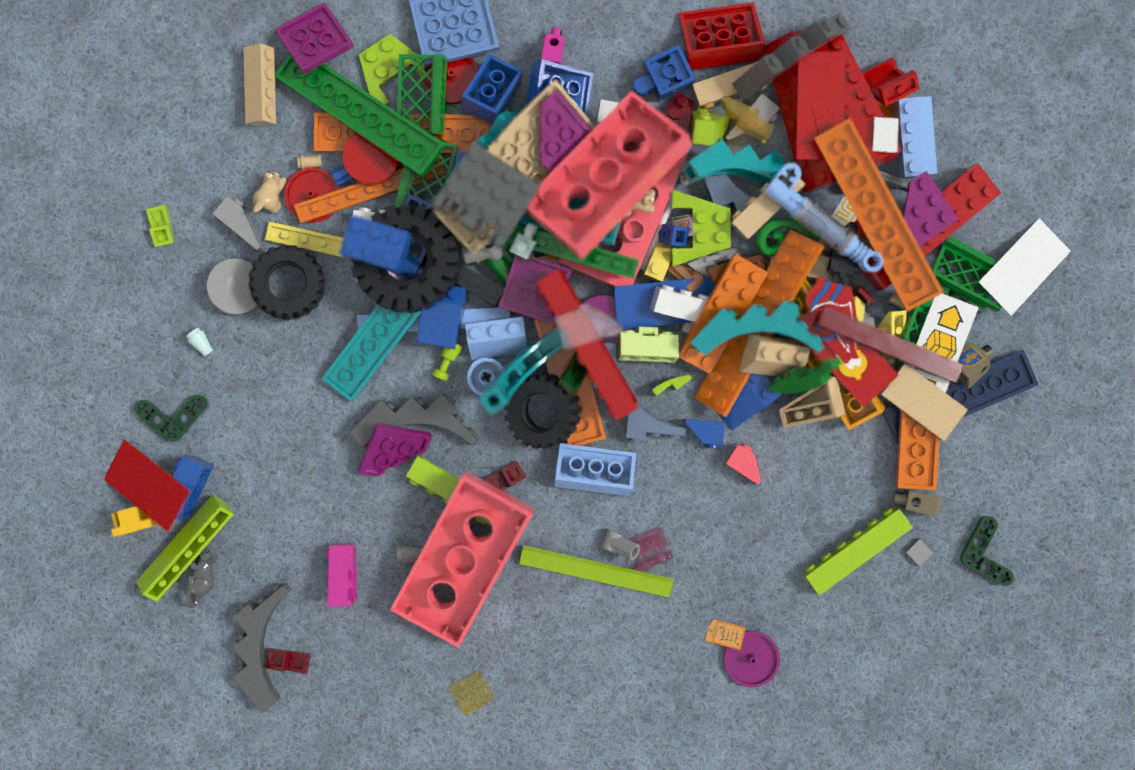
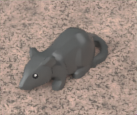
(202, 580)

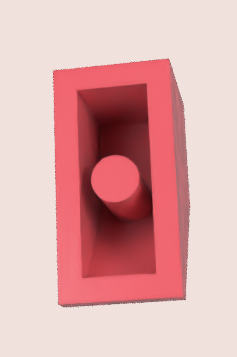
(744, 462)

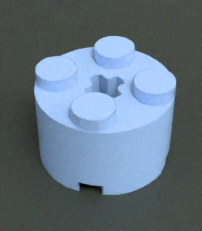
(477, 371)

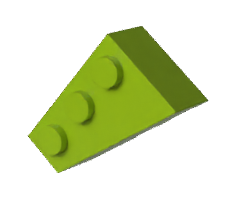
(708, 127)

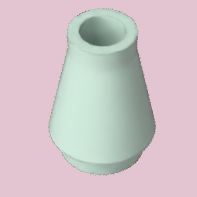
(199, 341)

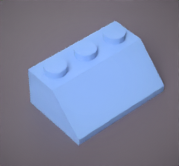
(496, 337)

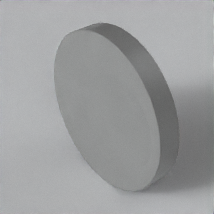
(229, 287)

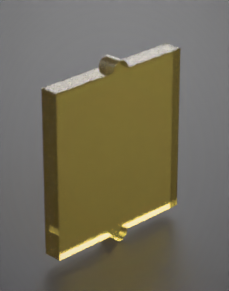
(472, 692)

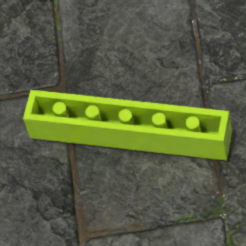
(436, 481)
(184, 548)
(857, 550)

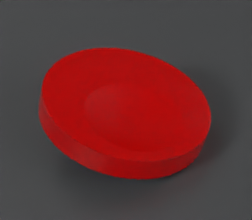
(458, 78)
(367, 162)
(308, 185)

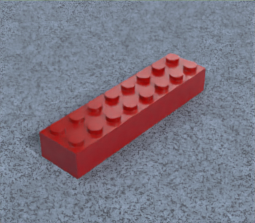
(859, 101)
(814, 173)
(966, 197)
(593, 354)

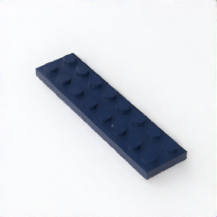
(1002, 380)

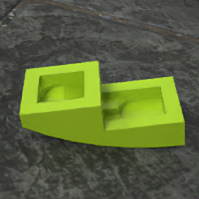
(160, 225)
(676, 383)

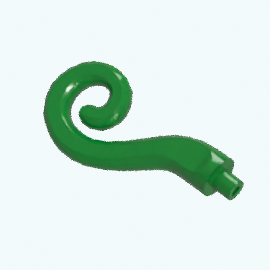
(776, 223)

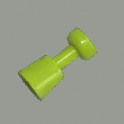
(449, 355)

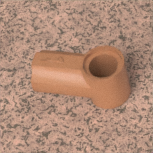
(684, 272)

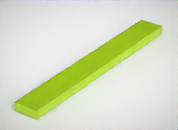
(596, 571)

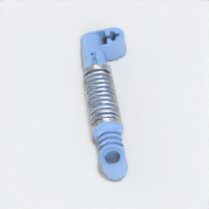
(803, 211)

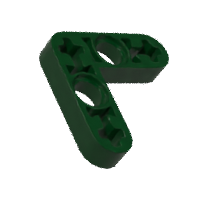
(176, 422)
(978, 552)

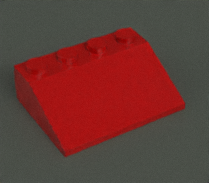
(722, 36)

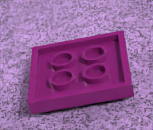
(314, 38)
(521, 291)

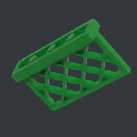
(437, 90)
(408, 178)
(976, 263)

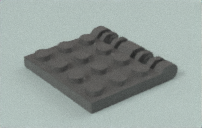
(489, 193)

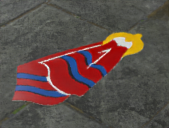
(840, 299)

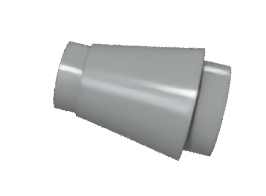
(407, 554)

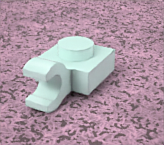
(524, 244)

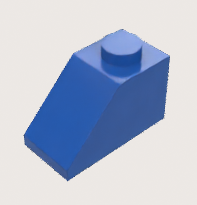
(707, 432)

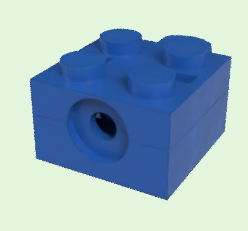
(665, 74)

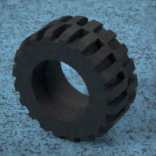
(286, 256)
(520, 420)

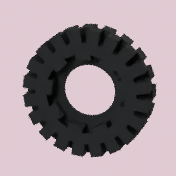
(439, 271)

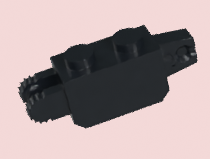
(841, 266)

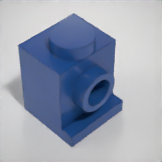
(668, 235)

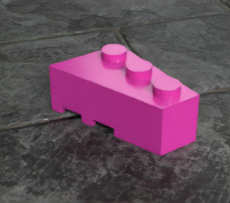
(342, 575)

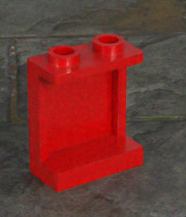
(889, 82)

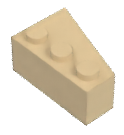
(814, 406)

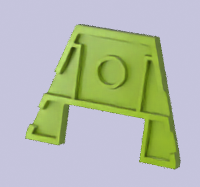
(381, 64)
(710, 228)

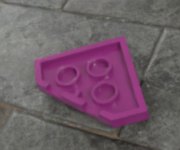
(559, 130)
(926, 209)
(392, 447)

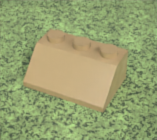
(773, 355)

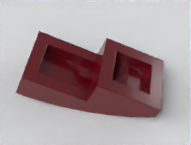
(861, 293)
(506, 477)
(288, 660)

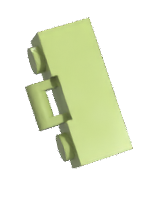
(653, 348)

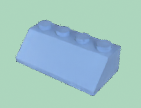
(915, 136)
(595, 470)

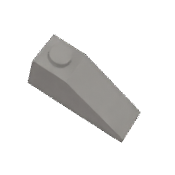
(767, 113)
(237, 219)

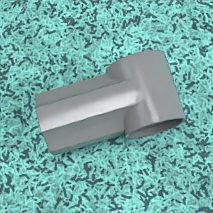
(485, 252)
(618, 544)

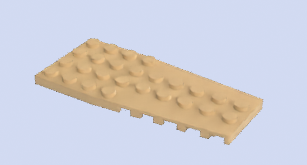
(520, 149)

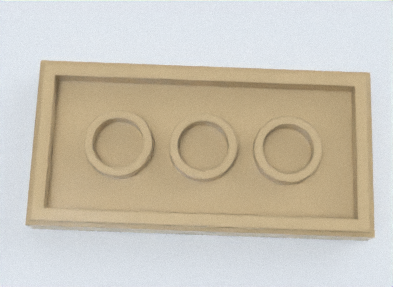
(924, 402)

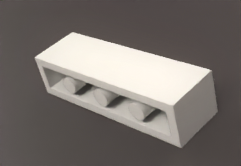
(677, 304)

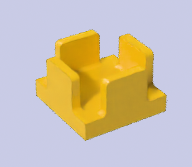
(130, 521)

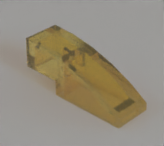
(746, 119)

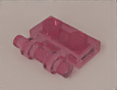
(650, 542)

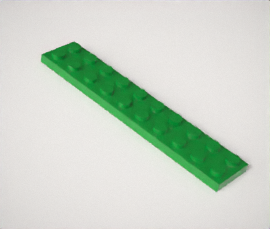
(364, 115)

